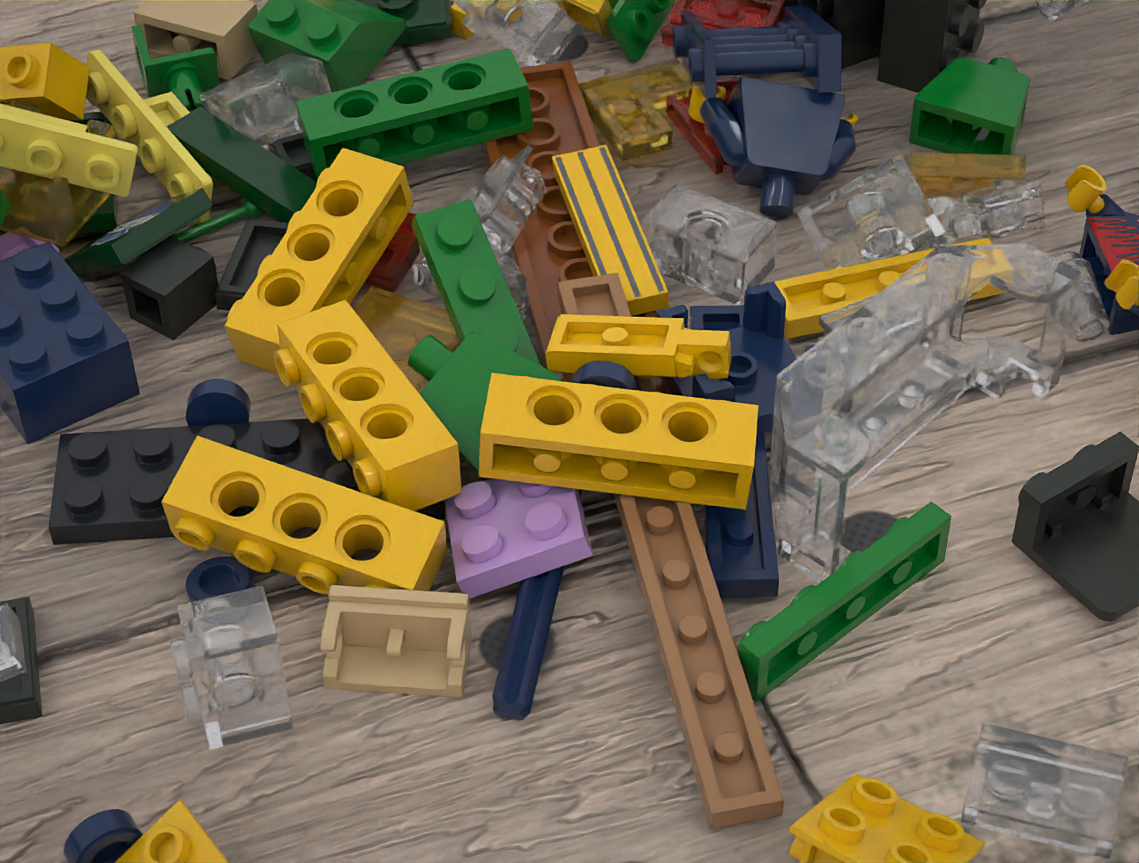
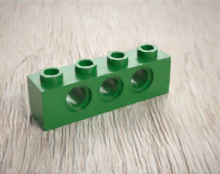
(419, 112)

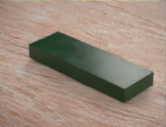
(243, 164)

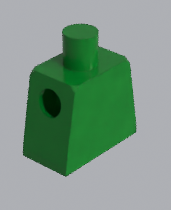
(971, 108)
(462, 380)

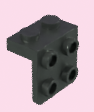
(1086, 526)

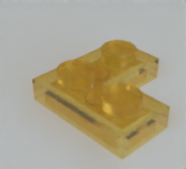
(631, 104)

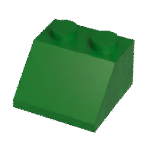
(339, 32)

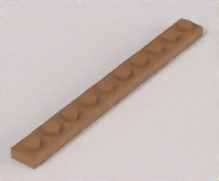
(690, 627)

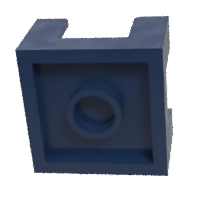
(756, 356)

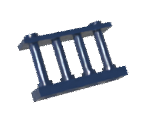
(796, 44)

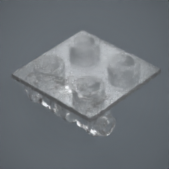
(506, 199)

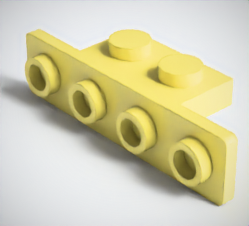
(146, 126)
(64, 149)

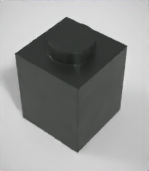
(170, 287)

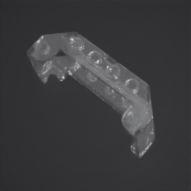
(828, 453)

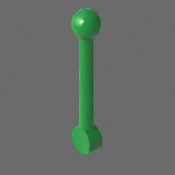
(247, 209)

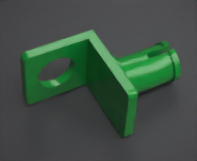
(181, 73)

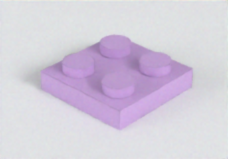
(513, 532)

